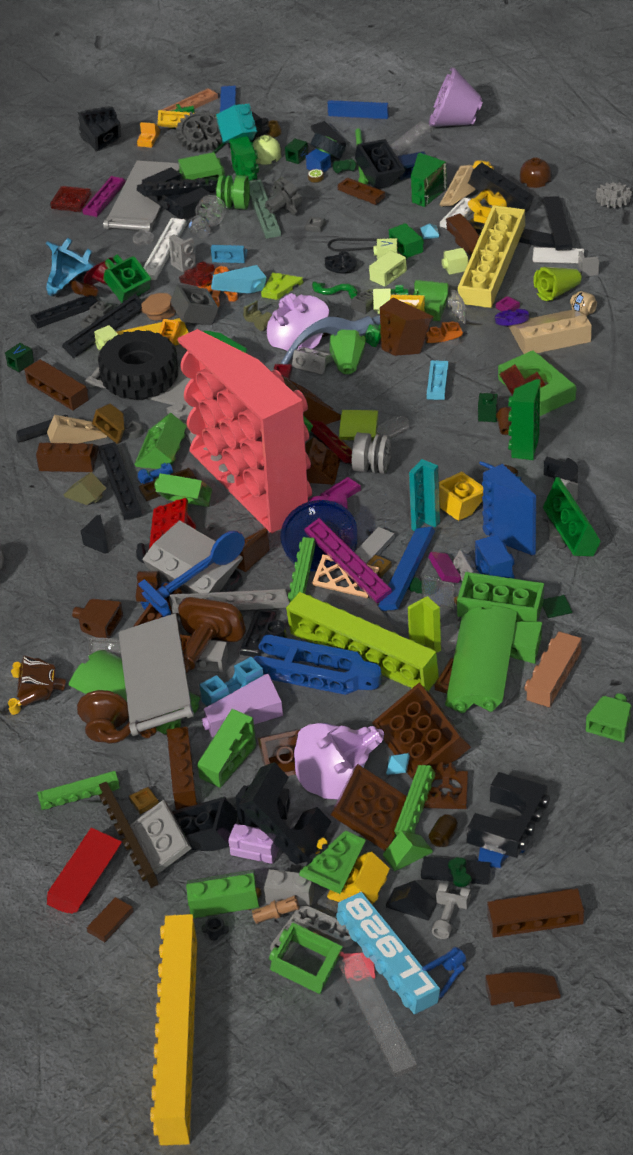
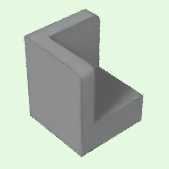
(588, 266)

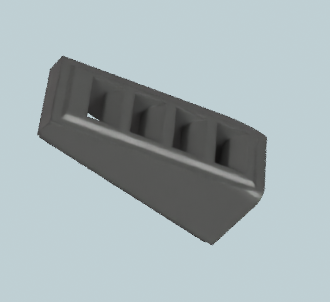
(363, 302)

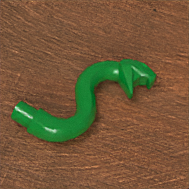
(319, 288)

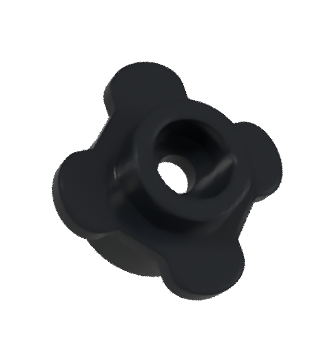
(214, 923)

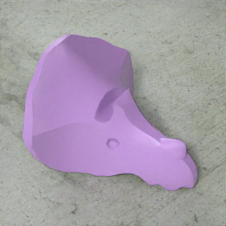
(293, 318)
(329, 753)

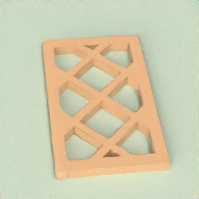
(331, 584)

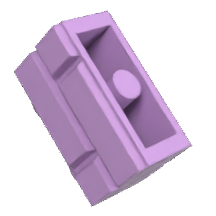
(252, 844)

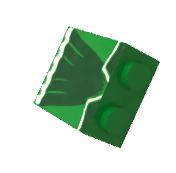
(427, 179)

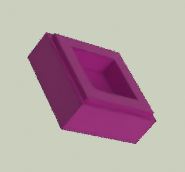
(507, 303)

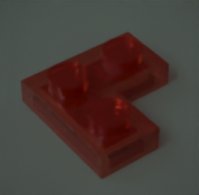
(199, 275)
(514, 379)

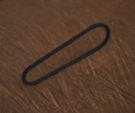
(352, 239)

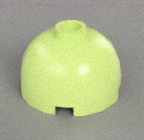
(267, 149)

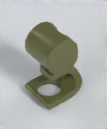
(254, 315)

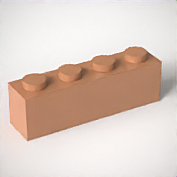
(553, 669)

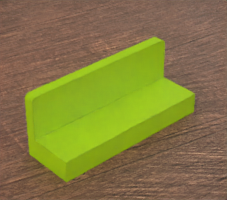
(425, 623)

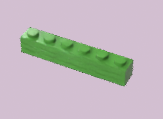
(302, 567)
(76, 790)
(415, 799)

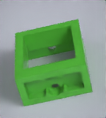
(177, 488)
(309, 940)

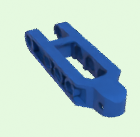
(295, 650)

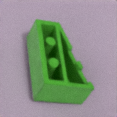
(228, 748)

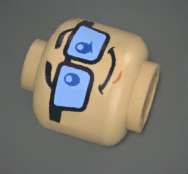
(583, 303)

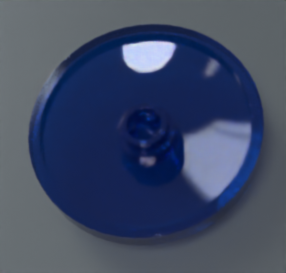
(332, 514)

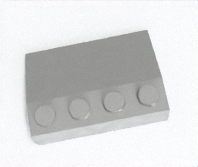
(180, 551)

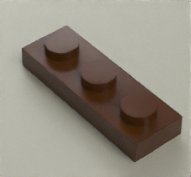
(361, 191)

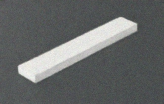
(162, 249)

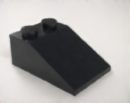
(207, 824)

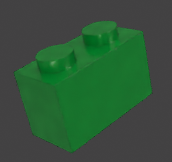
(408, 241)

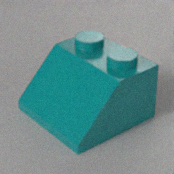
(236, 123)

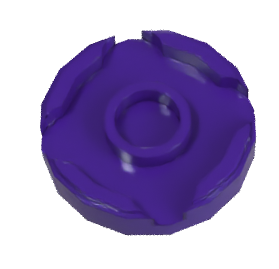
(511, 318)

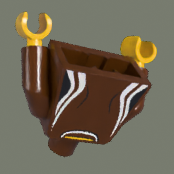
(35, 682)

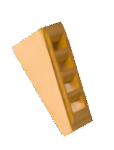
(172, 325)

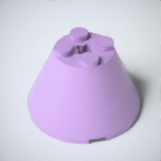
(455, 102)

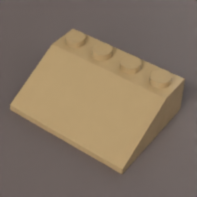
(552, 331)

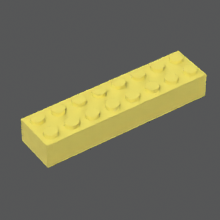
(492, 256)

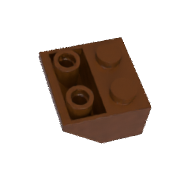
(323, 463)

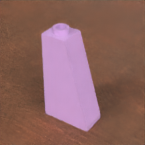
(255, 699)

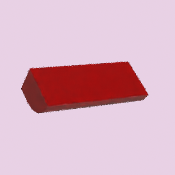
(82, 871)

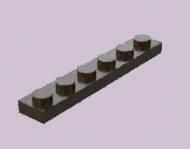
(130, 842)

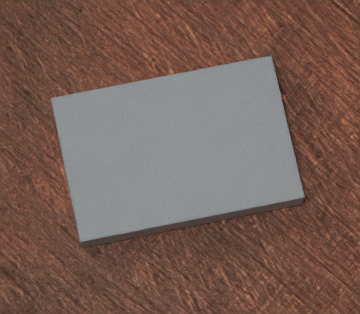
(160, 837)

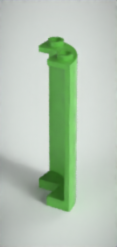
(481, 659)
(106, 672)

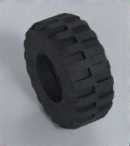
(138, 364)

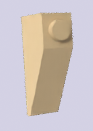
(459, 186)
(72, 430)

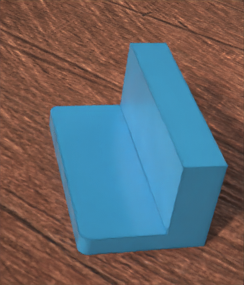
(228, 253)

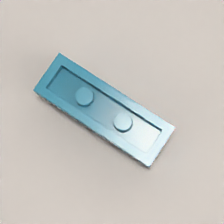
(437, 380)

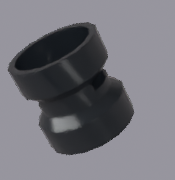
(276, 628)

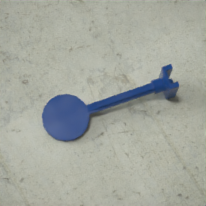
(223, 552)

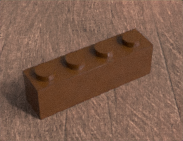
(56, 384)
(181, 767)
(535, 912)

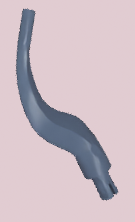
(332, 326)

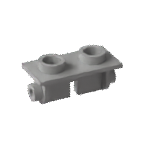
(464, 564)

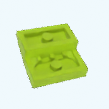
(358, 421)

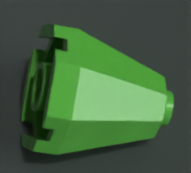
(347, 350)

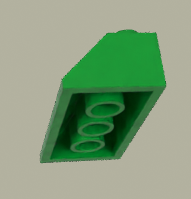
(524, 420)
(570, 521)

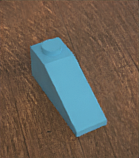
(242, 280)

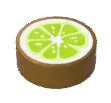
(315, 175)

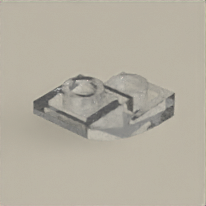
(458, 306)

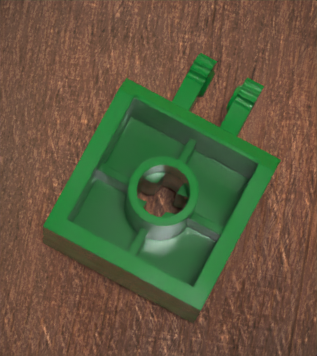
(244, 157)
(126, 277)

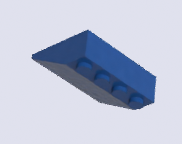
(509, 509)

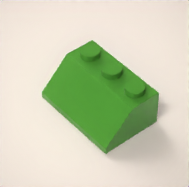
(161, 443)
(222, 894)

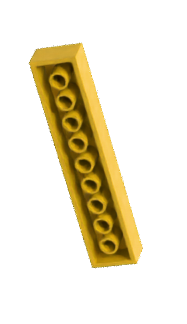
(175, 1031)

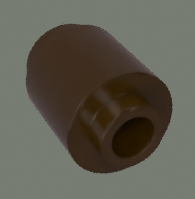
(443, 831)

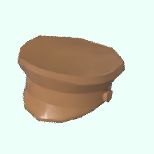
(158, 306)

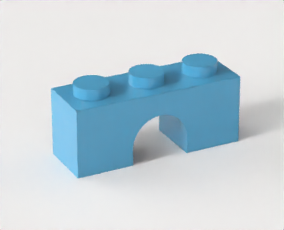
(216, 689)

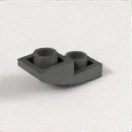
(96, 311)

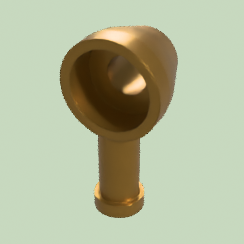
(275, 129)

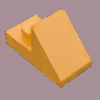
(148, 134)

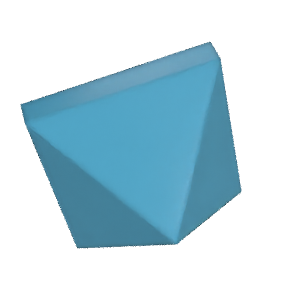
(429, 231)
(397, 764)

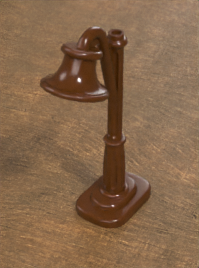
(199, 617)

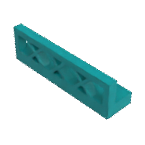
(424, 494)

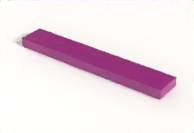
(348, 561)

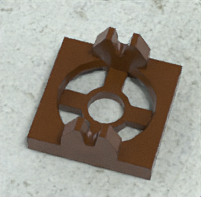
(448, 801)

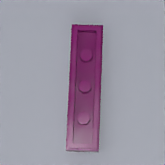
(104, 196)

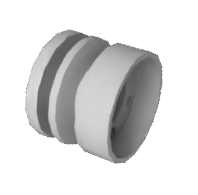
(368, 452)

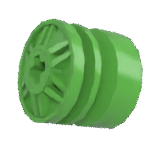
(234, 192)

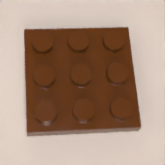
(369, 807)

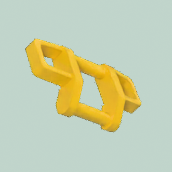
(480, 212)

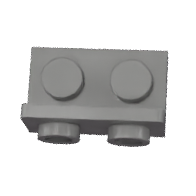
(182, 253)
(311, 360)

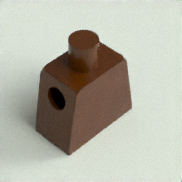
(99, 617)

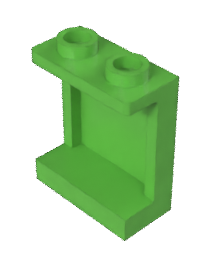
(200, 166)
(435, 297)

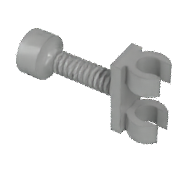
(442, 928)

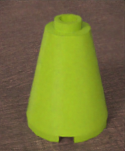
(555, 281)

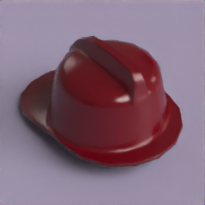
(96, 273)

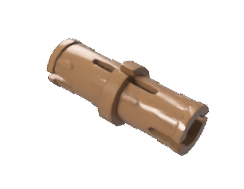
(275, 909)

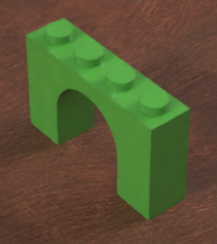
(558, 390)

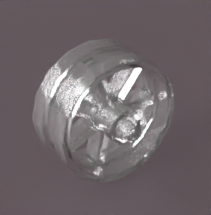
(209, 211)

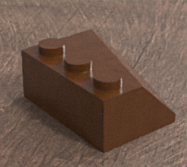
(403, 328)
(317, 409)

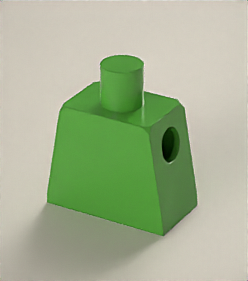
(526, 641)
(610, 718)

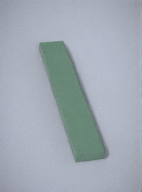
(266, 219)

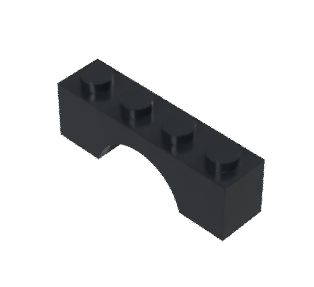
(486, 178)

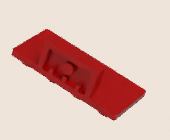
(167, 516)

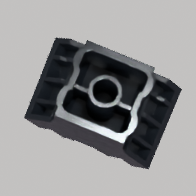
(99, 126)

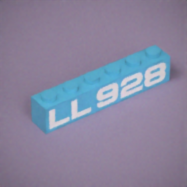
(387, 953)

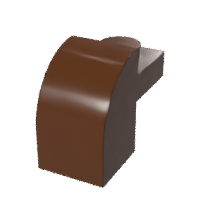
(152, 578)

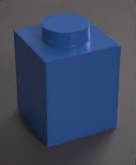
(318, 160)

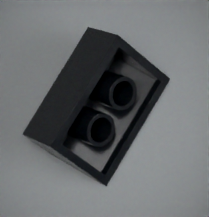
(378, 163)

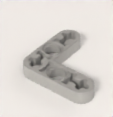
(318, 919)

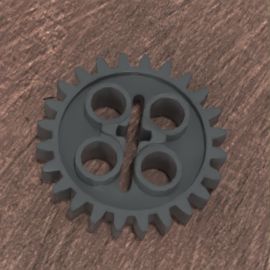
(192, 136)

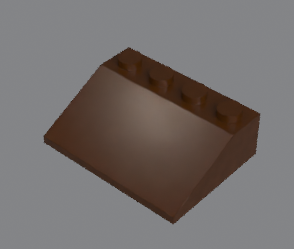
(422, 729)

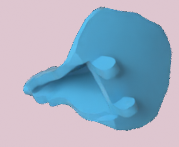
(66, 265)

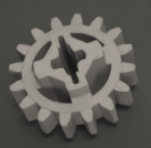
(613, 195)

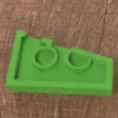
(335, 863)

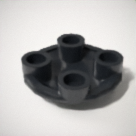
(340, 263)

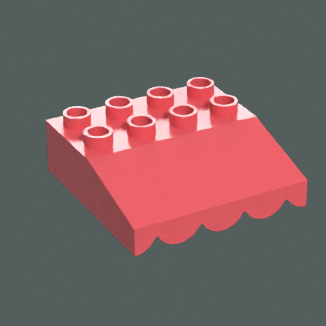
(249, 421)

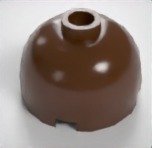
(535, 173)

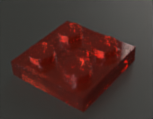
(70, 198)

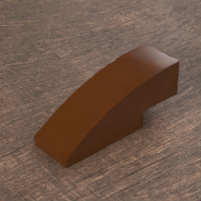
(463, 231)
(521, 988)

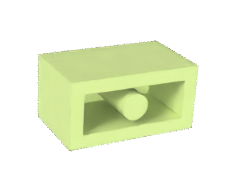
(387, 268)

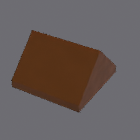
(254, 549)

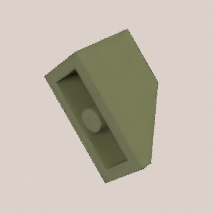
(86, 490)

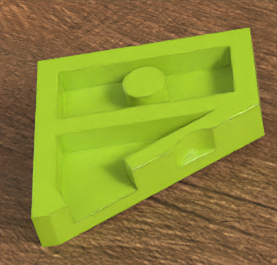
(279, 285)

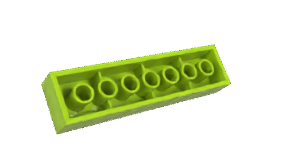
(329, 626)

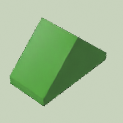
(405, 850)

